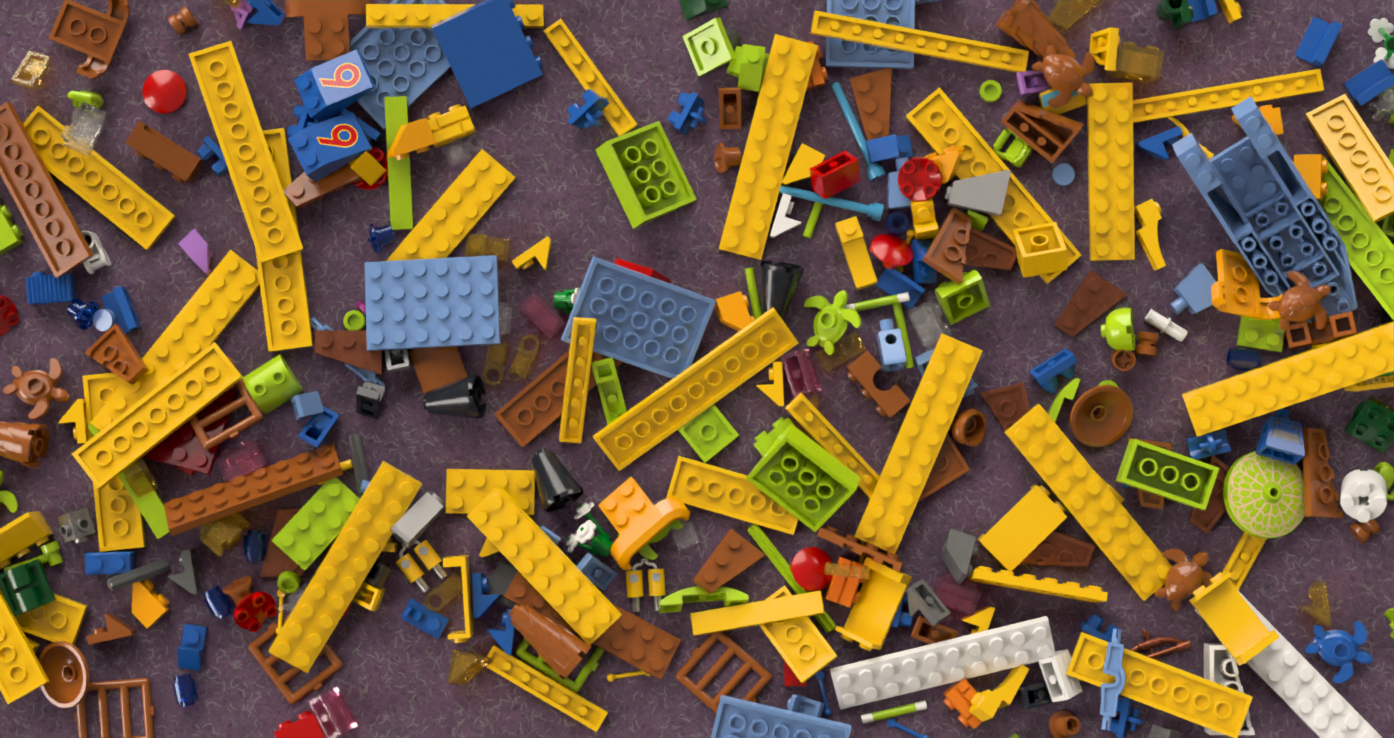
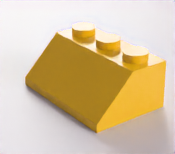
(21, 535)

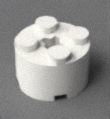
(1363, 495)

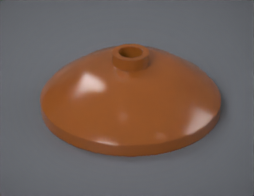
(1105, 424)
(66, 672)

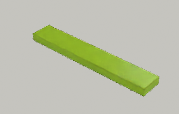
(398, 170)
(149, 504)

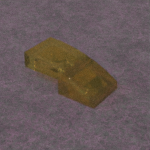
(844, 350)

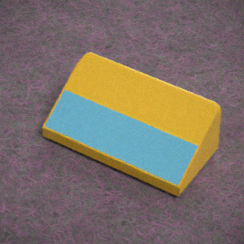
(1075, 101)

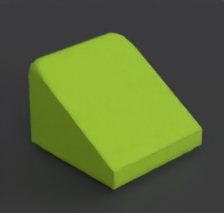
(978, 220)

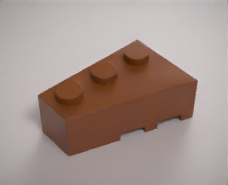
(1041, 128)
(164, 153)

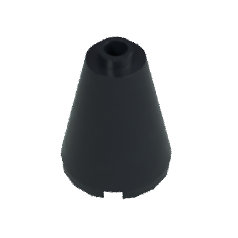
(779, 285)
(457, 398)
(554, 481)

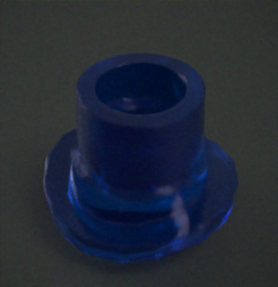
(380, 237)
(82, 312)

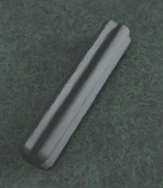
(358, 460)
(138, 574)

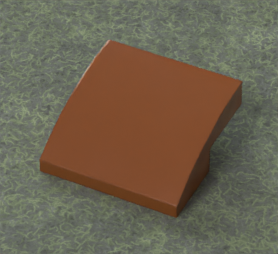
(437, 366)

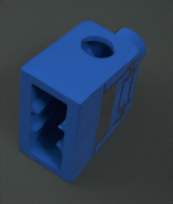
(1281, 439)

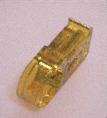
(525, 358)
(494, 360)
(847, 570)
(448, 590)

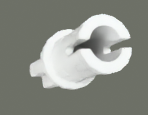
(1165, 325)

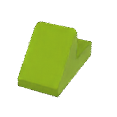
(751, 67)

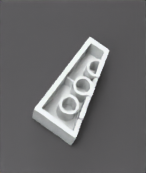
(1223, 669)

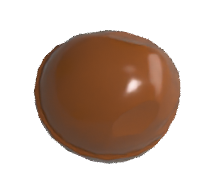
(969, 427)

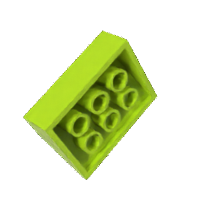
(645, 174)
(803, 478)

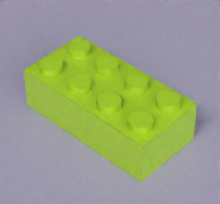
(1167, 474)
(317, 523)

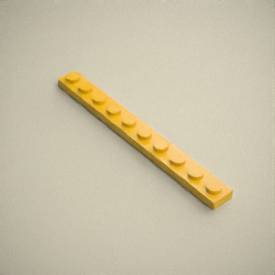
(919, 42)
(1227, 95)

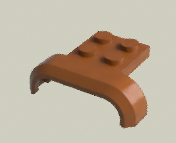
(325, 25)
(91, 33)

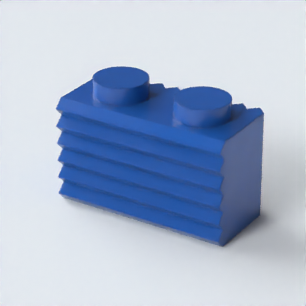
(48, 289)
(109, 562)

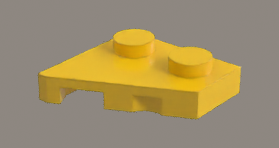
(1104, 47)

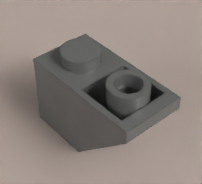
(957, 553)

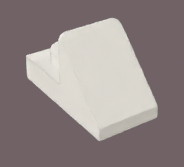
(781, 223)

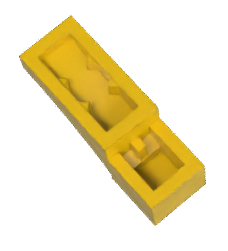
(1148, 216)
(856, 253)
(987, 702)

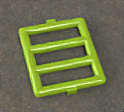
(540, 664)

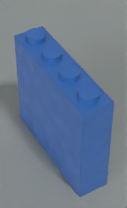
(487, 50)

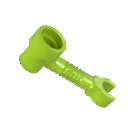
(50, 554)

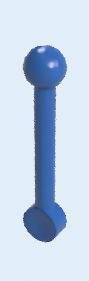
(827, 711)
(891, 723)

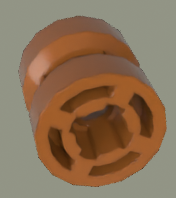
(187, 18)
(1147, 343)
(1126, 359)
(1364, 530)

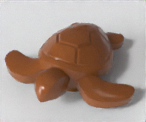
(1065, 75)
(1301, 302)
(38, 388)
(1183, 577)

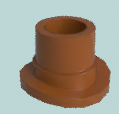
(726, 157)
(239, 589)
(1063, 724)

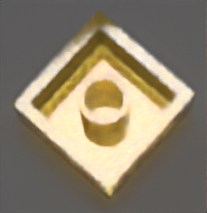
(1138, 63)

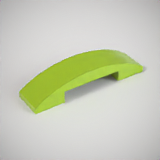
(609, 389)
(1067, 392)
(674, 601)

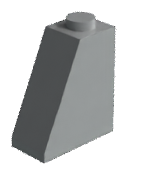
(980, 193)
(417, 519)

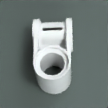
(99, 254)

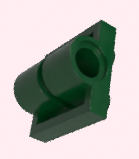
(1180, 14)
(1373, 424)
(26, 587)

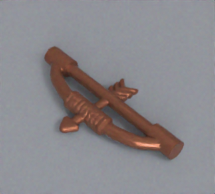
(1150, 643)

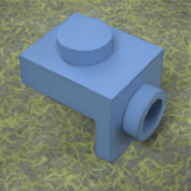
(805, 705)

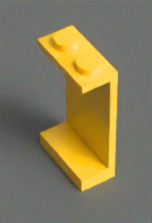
(1023, 528)
(464, 562)
(876, 606)
(1232, 619)

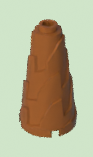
(1032, 28)
(24, 442)
(551, 641)

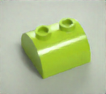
(962, 299)
(272, 384)

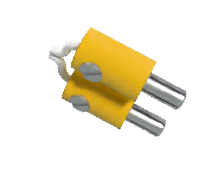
(411, 568)
(634, 584)

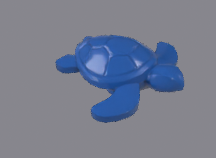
(1340, 649)

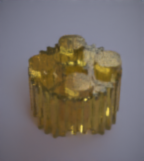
(223, 532)

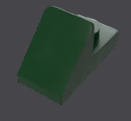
(697, 8)

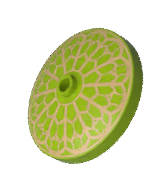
(1264, 495)

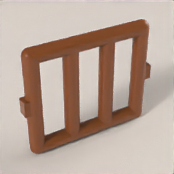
(233, 431)
(733, 648)
(280, 681)
(122, 685)

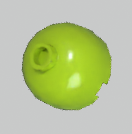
(1119, 329)

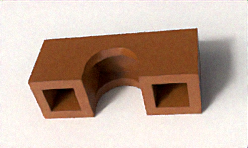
(1306, 335)
(887, 401)

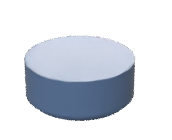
(1063, 174)
(104, 319)

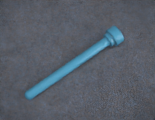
(874, 169)
(872, 210)

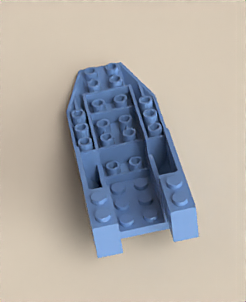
(1271, 211)

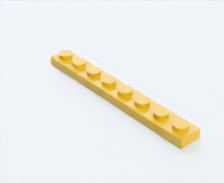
(428, 14)

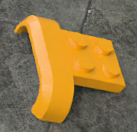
(1238, 288)
(638, 519)

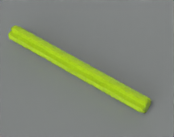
(784, 568)

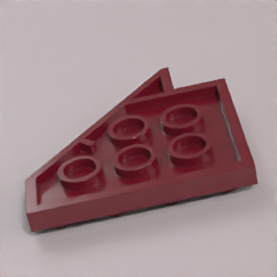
(183, 446)

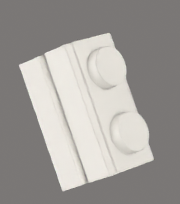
(1054, 671)

